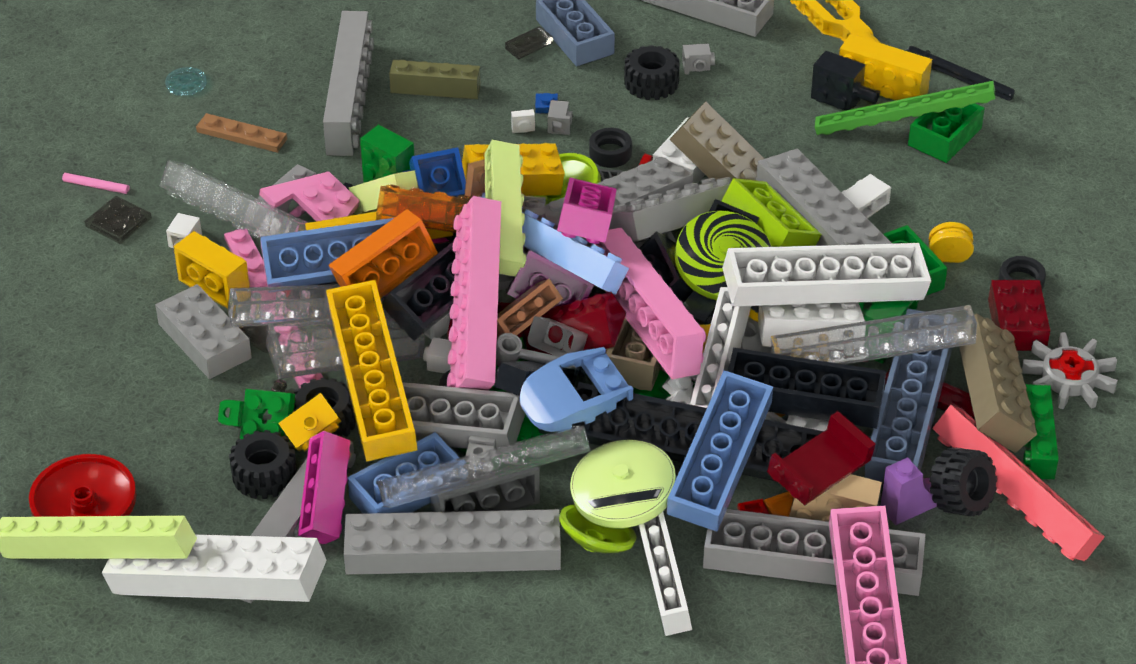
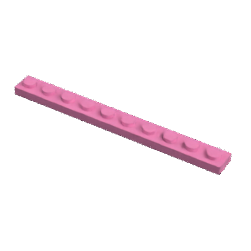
(242, 245)

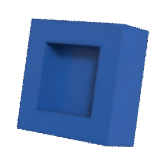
(543, 102)

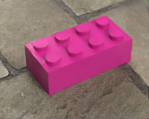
(587, 211)

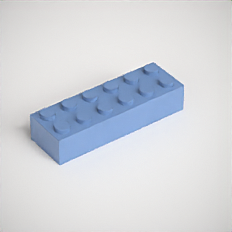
(305, 255)
(719, 451)

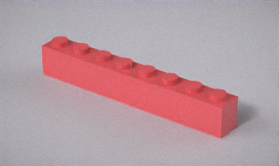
(1023, 487)

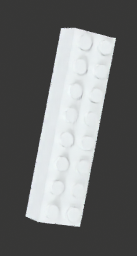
(826, 274)
(226, 570)

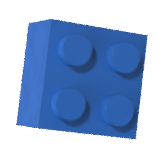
(440, 172)

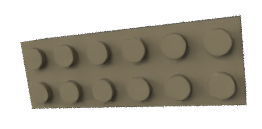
(997, 386)

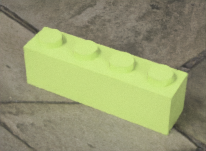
(369, 192)

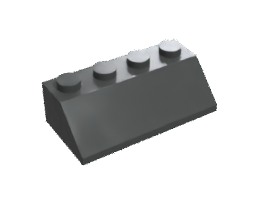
(498, 494)

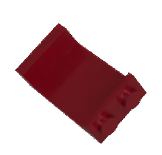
(822, 460)

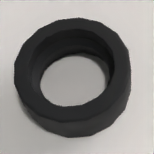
(610, 158)
(1022, 264)

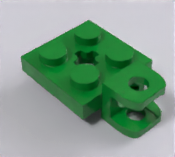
(250, 412)

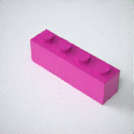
(324, 487)

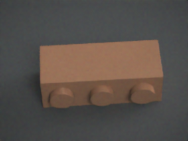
(532, 303)

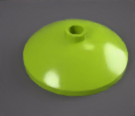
(594, 536)

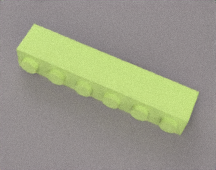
(504, 184)

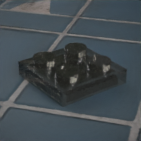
(118, 219)

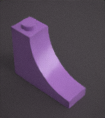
(905, 492)

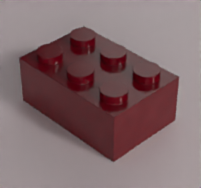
(1020, 310)

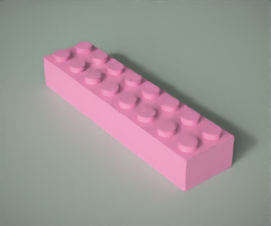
(475, 295)
(655, 310)
(866, 586)

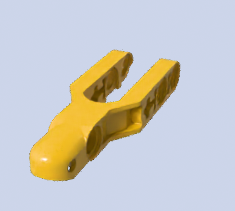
(833, 27)

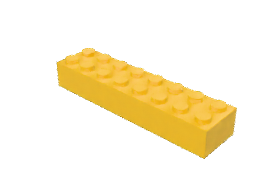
(371, 371)

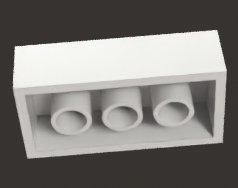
(802, 317)

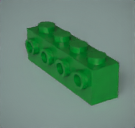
(1041, 450)

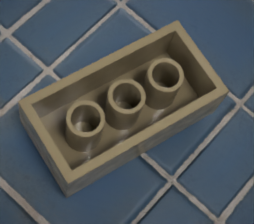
(716, 146)
(634, 359)

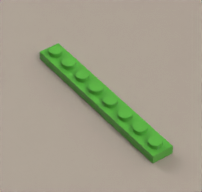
(907, 107)

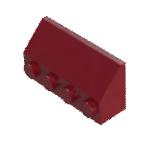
(597, 316)

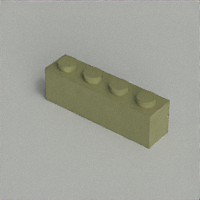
(435, 79)

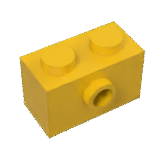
(309, 421)

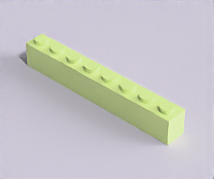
(96, 537)

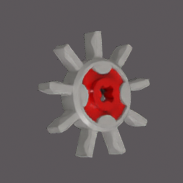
(1071, 370)

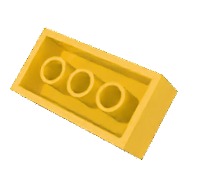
(889, 69)
(540, 167)

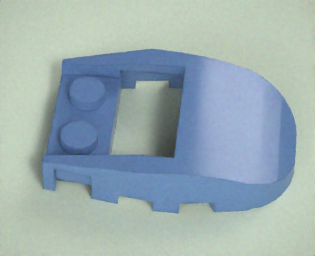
(555, 404)

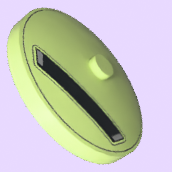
(622, 483)

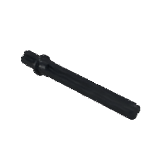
(962, 73)

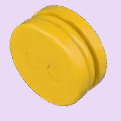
(951, 242)

